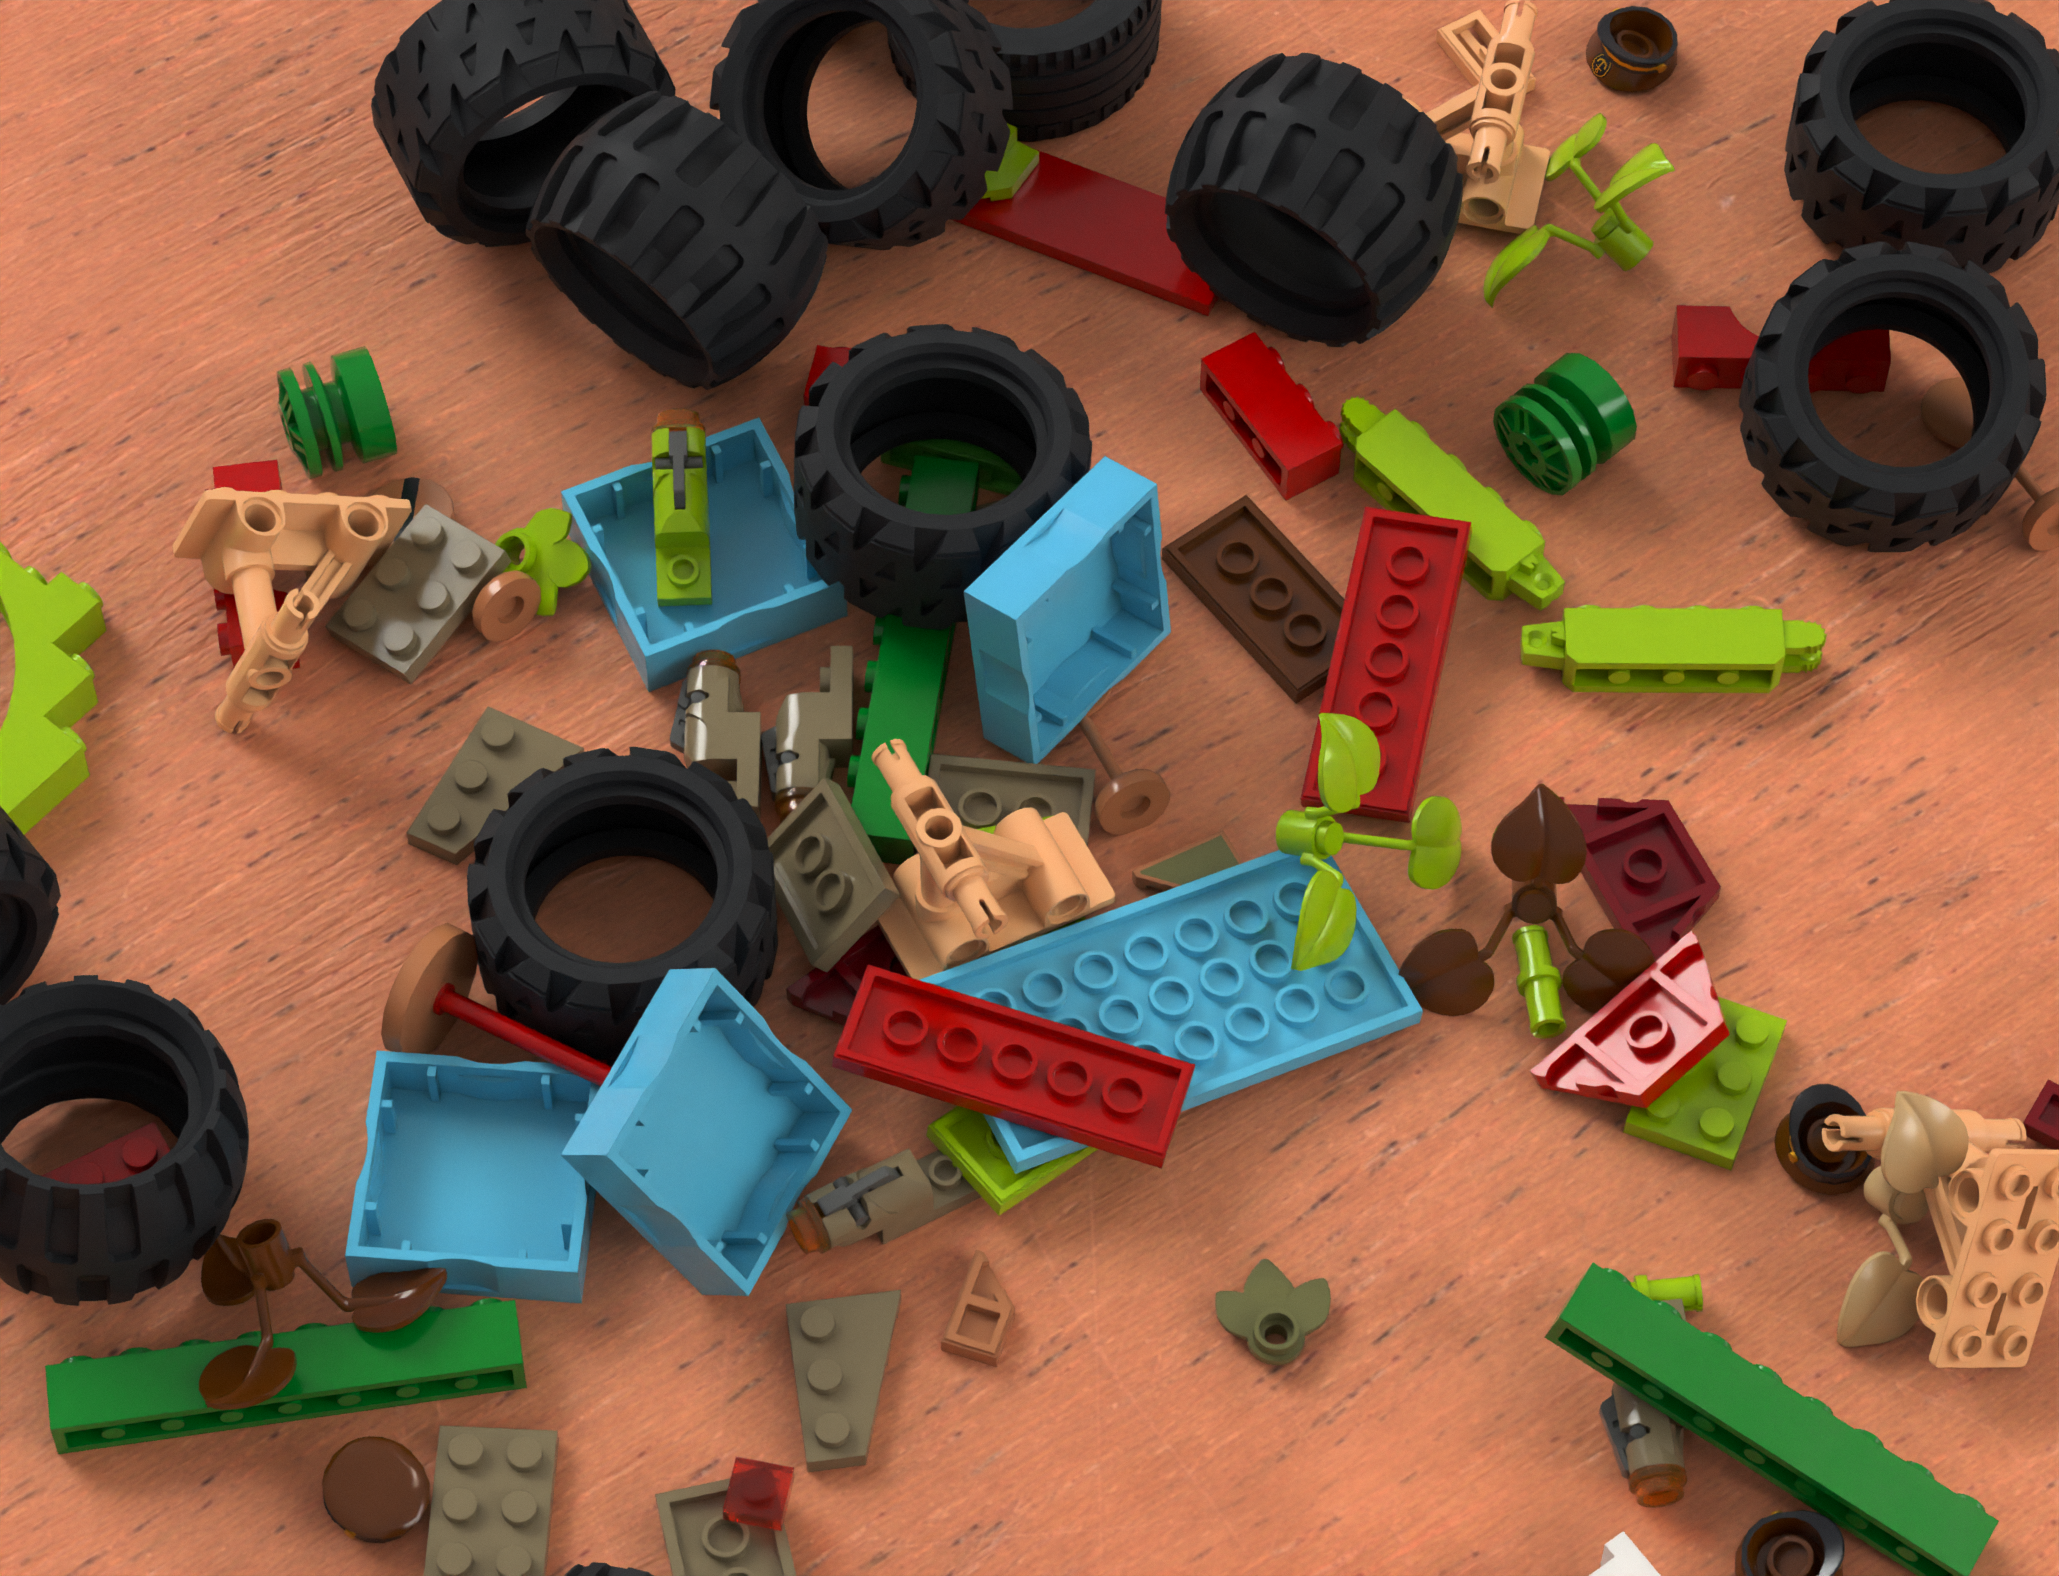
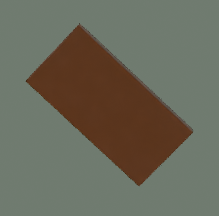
(1262, 594)

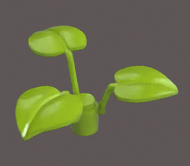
(1613, 230)
(1345, 771)

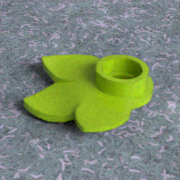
(548, 555)

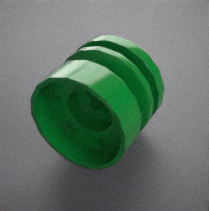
(336, 412)
(1565, 423)

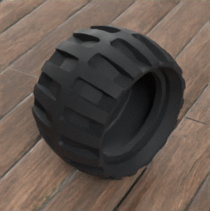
(1314, 199)
(677, 240)
(134, 1049)

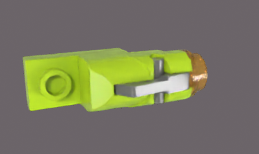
(681, 509)

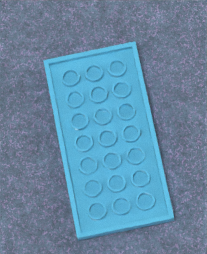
(1200, 982)

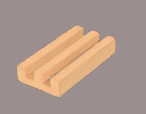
(1464, 48)

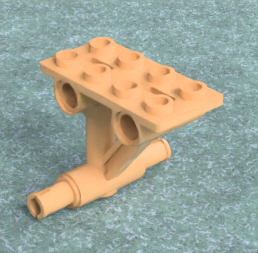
(1499, 171)
(252, 535)
(977, 888)
(1996, 1235)

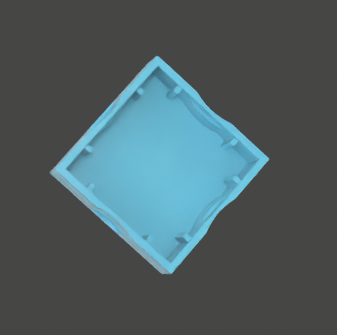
(758, 564)
(1068, 610)
(707, 1132)
(474, 1177)

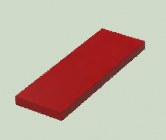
(1095, 227)
(1393, 648)
(1014, 1066)

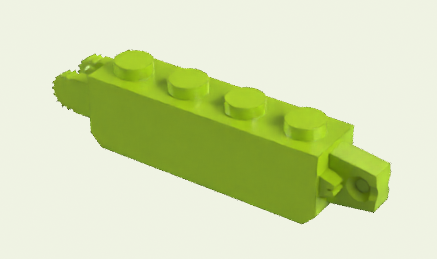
(1415, 476)
(1673, 649)

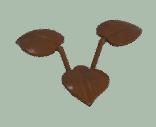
(1537, 849)
(264, 1261)

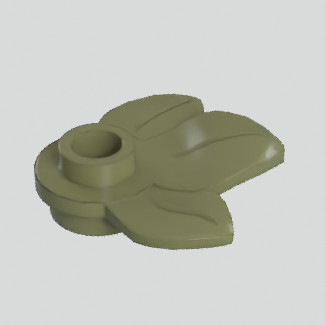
(1274, 1307)

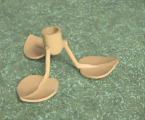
(1919, 1146)

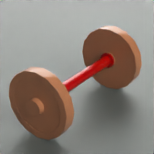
(435, 992)

